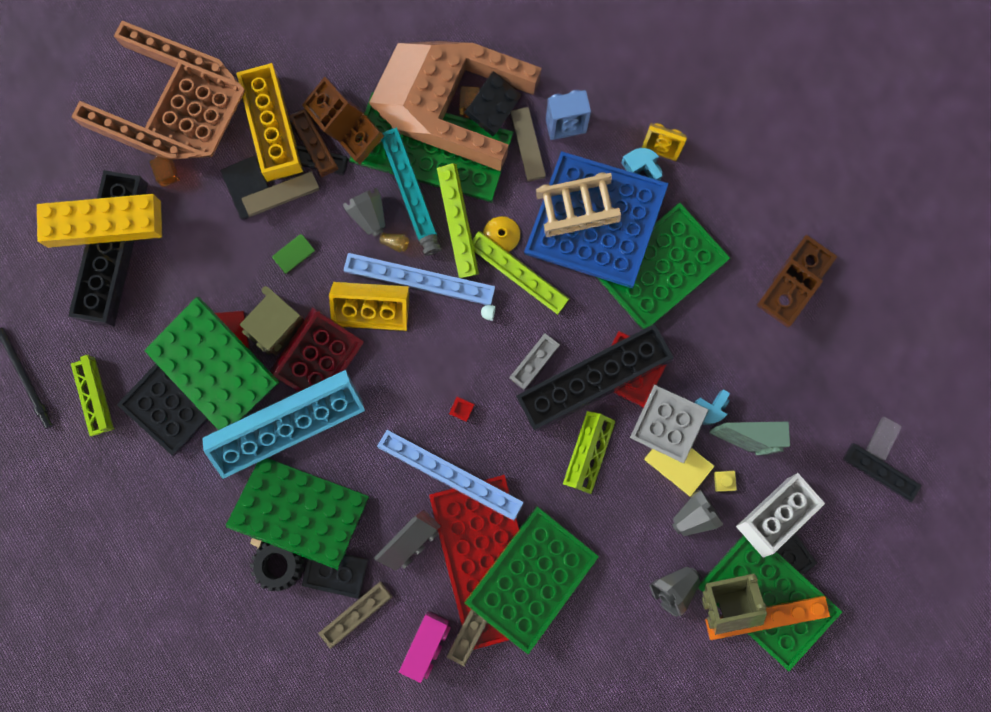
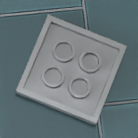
(669, 424)

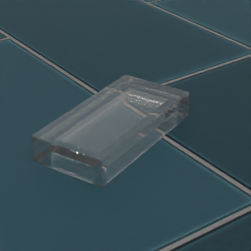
(883, 438)

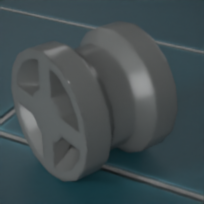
(430, 244)

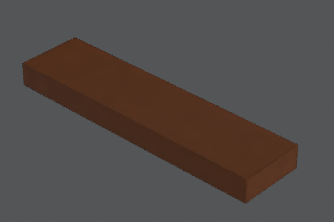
(313, 143)

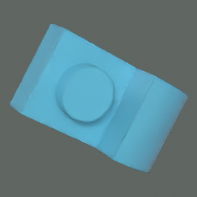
(640, 160)
(715, 414)

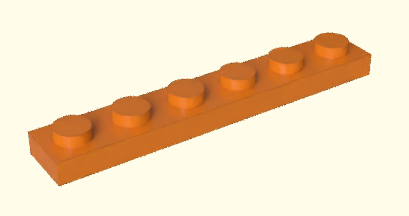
(783, 615)

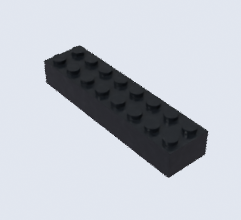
(105, 264)
(595, 378)

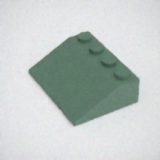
(755, 437)

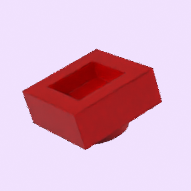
(461, 409)

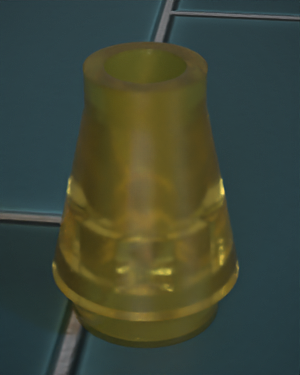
(395, 241)

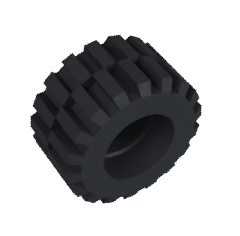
(263, 575)

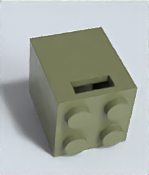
(271, 323)
(739, 604)

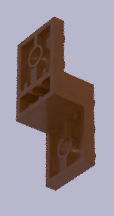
(342, 120)
(796, 281)

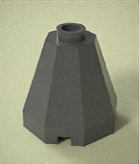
(367, 212)
(696, 516)
(676, 590)

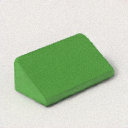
(293, 253)

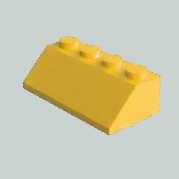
(369, 305)

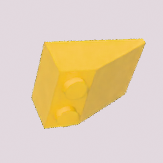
(664, 141)

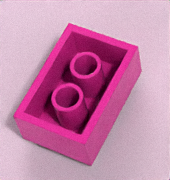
(425, 647)

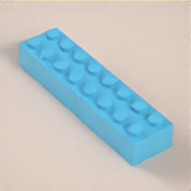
(283, 424)

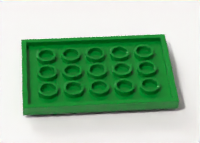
(674, 264)
(211, 365)
(298, 512)
(531, 580)
(778, 585)

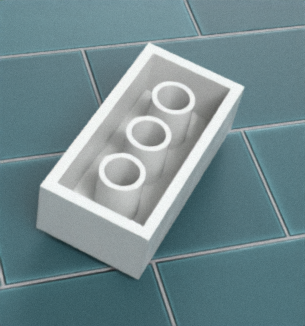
(780, 515)

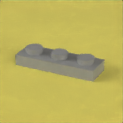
(534, 361)

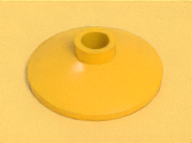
(511, 236)

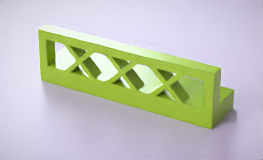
(96, 395)
(586, 450)

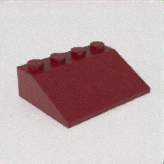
(315, 352)

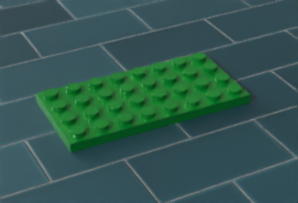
(475, 178)

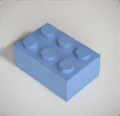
(567, 114)

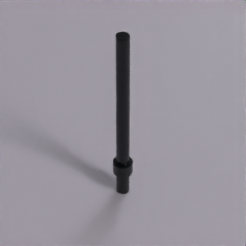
(40, 409)

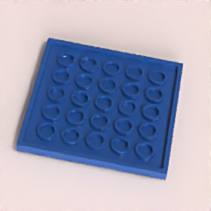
(604, 251)

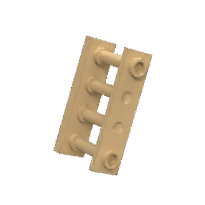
(572, 222)

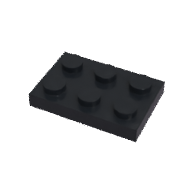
(492, 104)

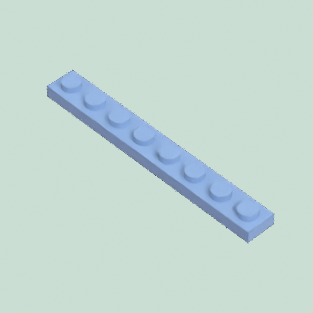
(419, 279)
(450, 475)

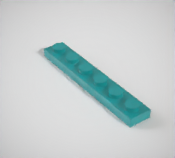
(408, 183)

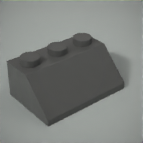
(409, 541)

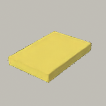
(685, 475)

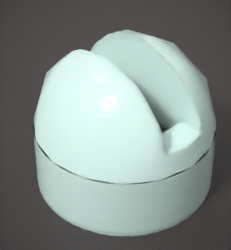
(488, 312)

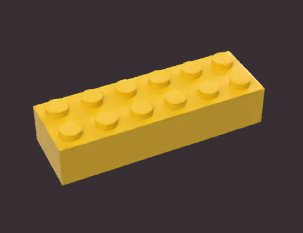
(269, 122)
(99, 220)

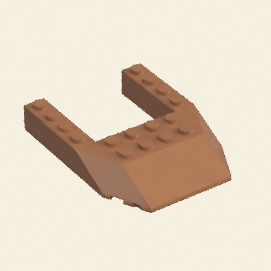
(422, 85)
(190, 110)

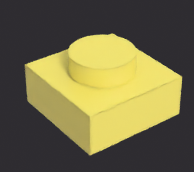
(725, 481)

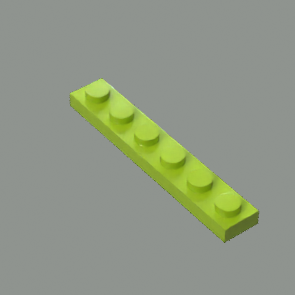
(457, 221)
(519, 273)

